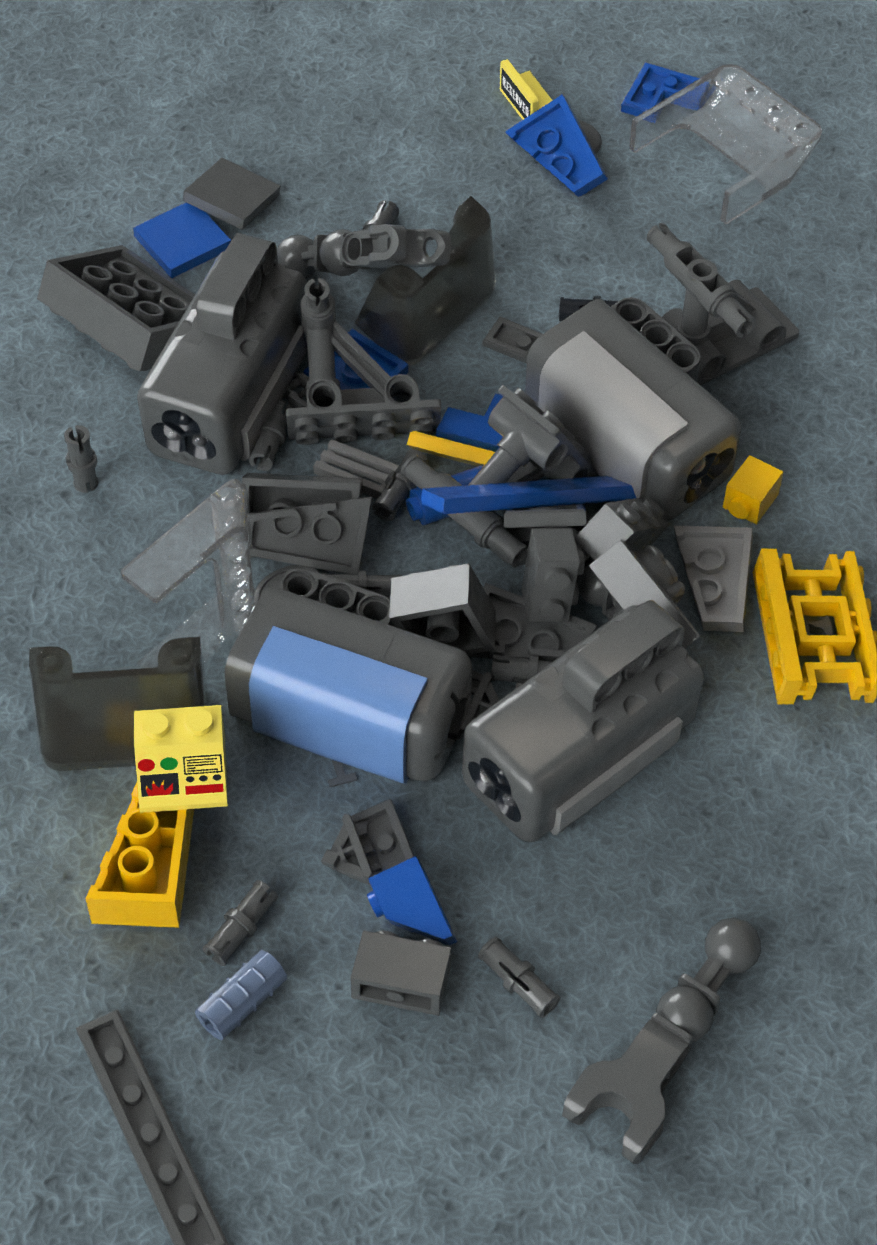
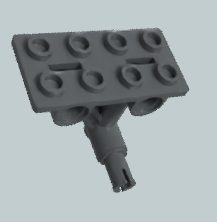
(717, 316)
(381, 411)
(530, 448)

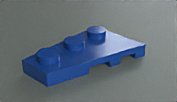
(560, 146)

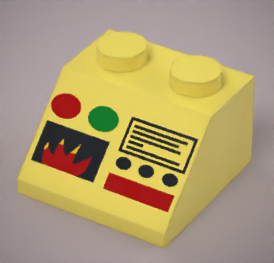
(180, 758)

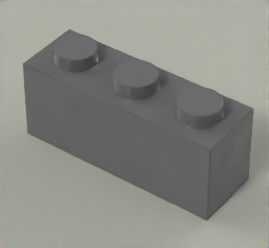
(633, 520)

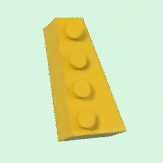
(143, 870)

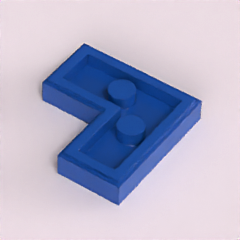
(652, 87)
(470, 427)

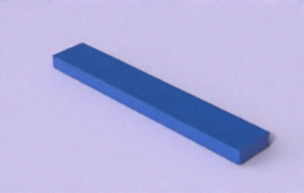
(525, 494)

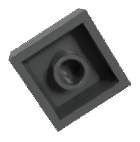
(445, 607)

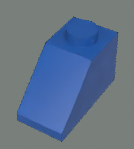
(410, 901)

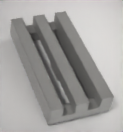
(357, 463)

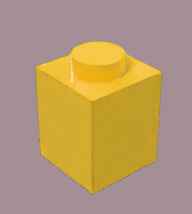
(752, 489)

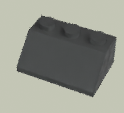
(287, 491)

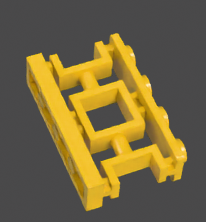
(787, 633)

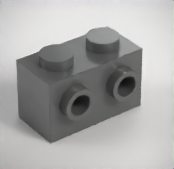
(551, 575)
(401, 972)

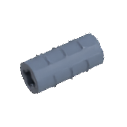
(241, 994)

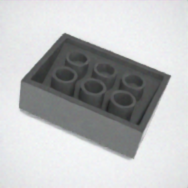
(116, 301)

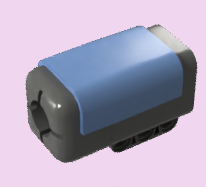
(344, 684)

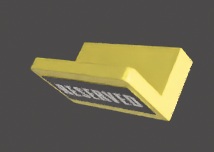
(522, 90)

